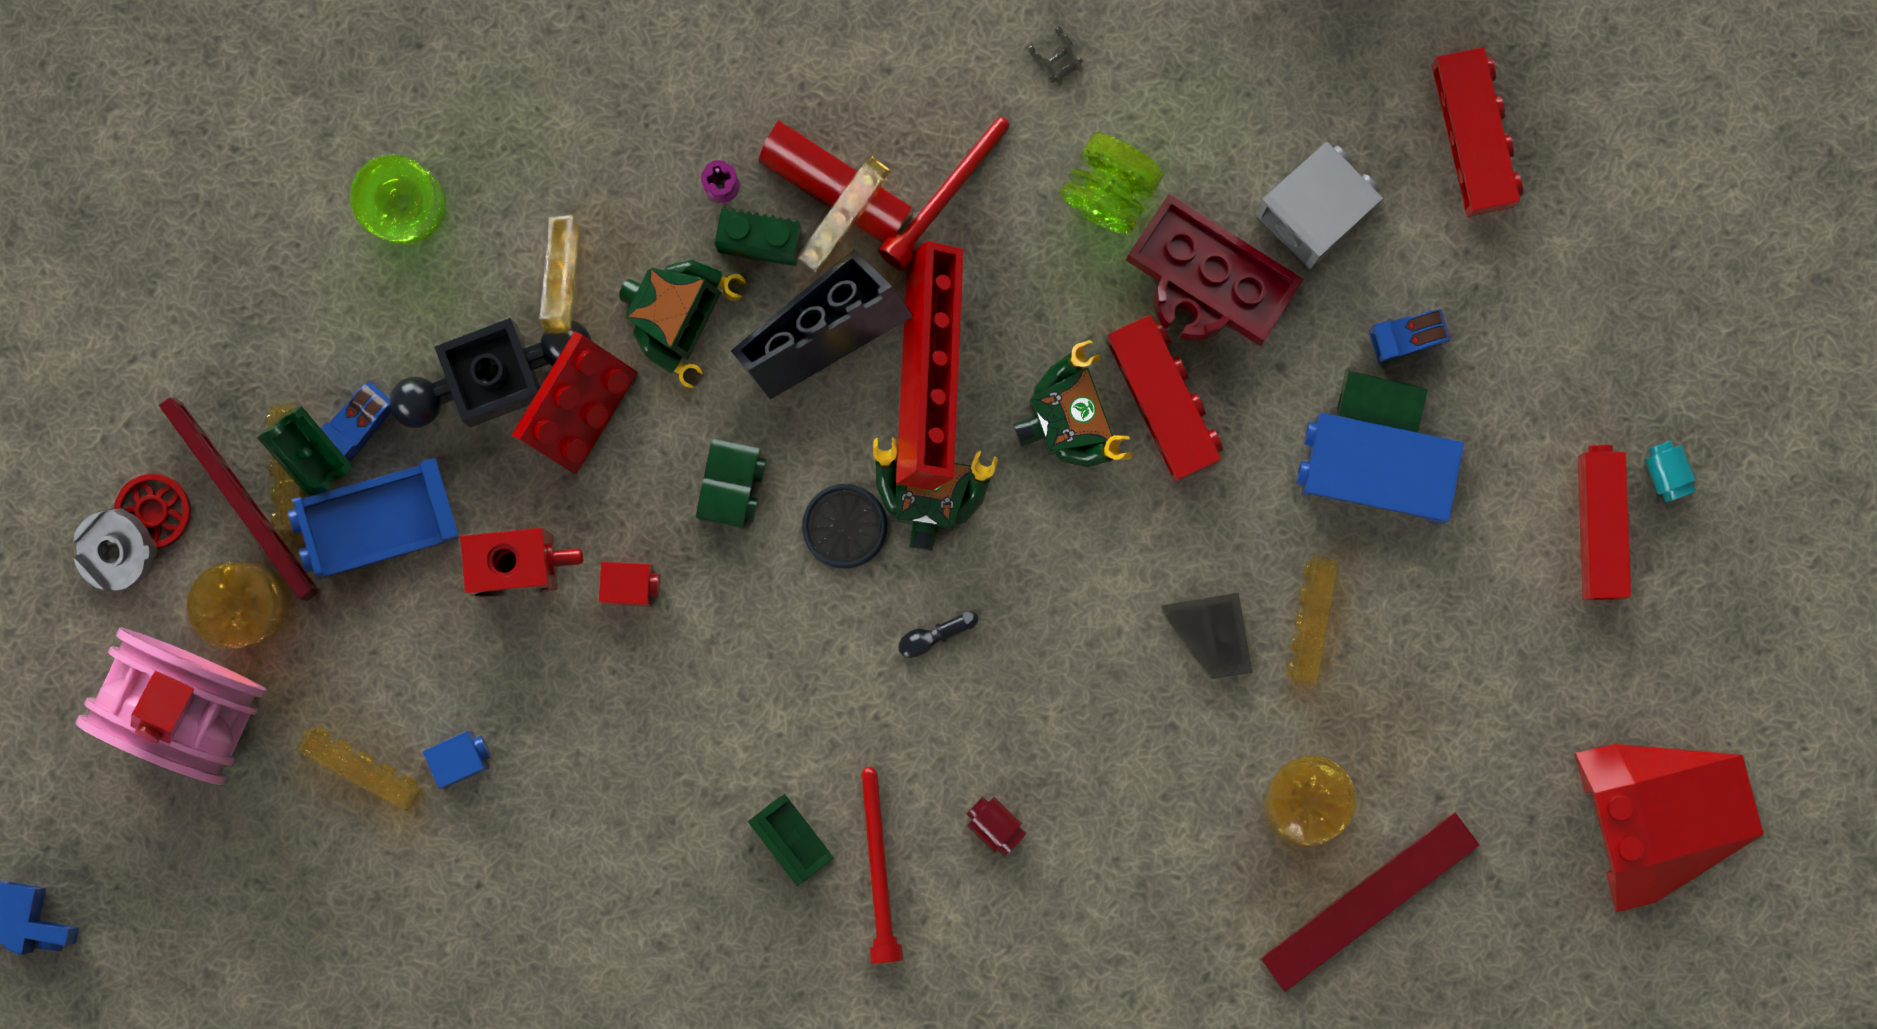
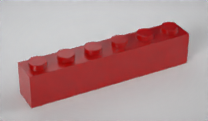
(930, 367)

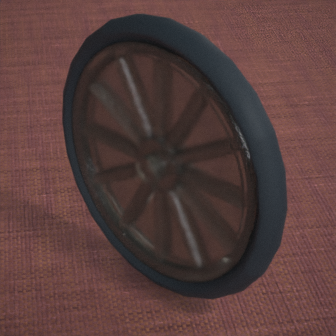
(844, 526)

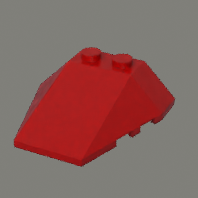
(1666, 815)

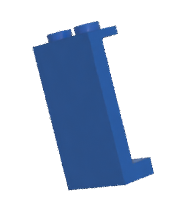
(1380, 467)
(373, 520)

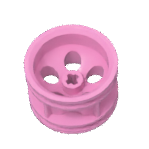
(210, 725)

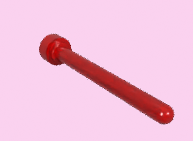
(899, 250)
(885, 945)

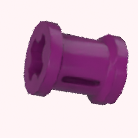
(731, 185)

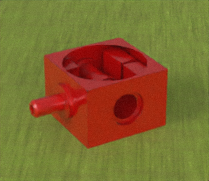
(535, 560)

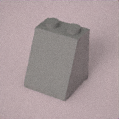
(1318, 204)

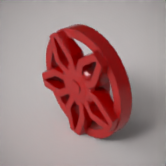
(154, 510)

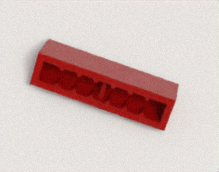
(826, 179)

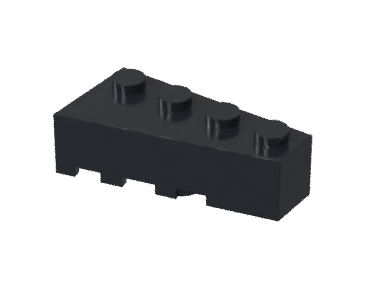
(821, 325)

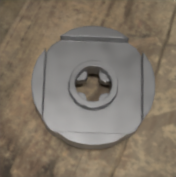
(134, 544)

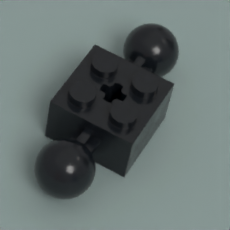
(464, 360)

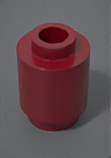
(995, 825)

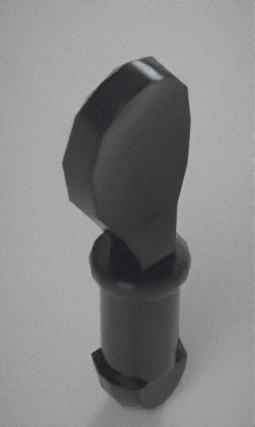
(920, 640)

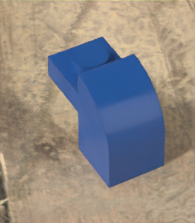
(21, 921)

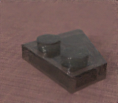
(1213, 633)

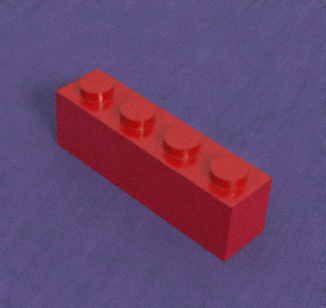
(1476, 131)
(1163, 397)

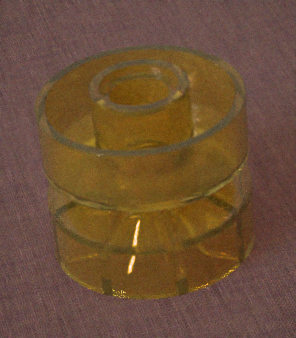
(237, 604)
(1309, 802)

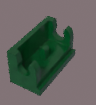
(1381, 401)
(305, 451)
(790, 839)

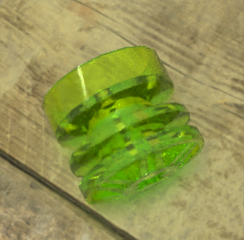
(1115, 176)
(375, 194)

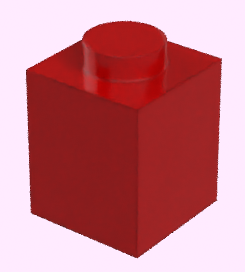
(628, 584)
(161, 708)

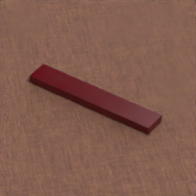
(239, 498)
(1369, 901)

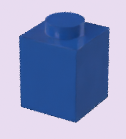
(457, 759)

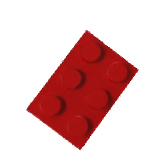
(575, 403)

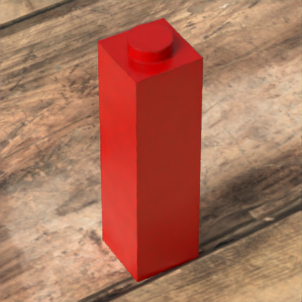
(1604, 524)

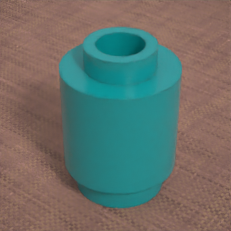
(1670, 471)

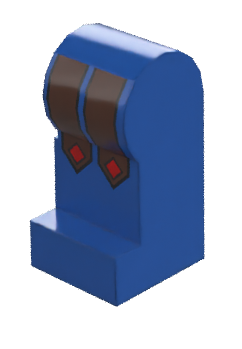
(1408, 335)
(358, 420)

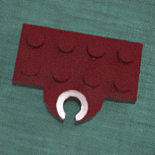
(1210, 275)

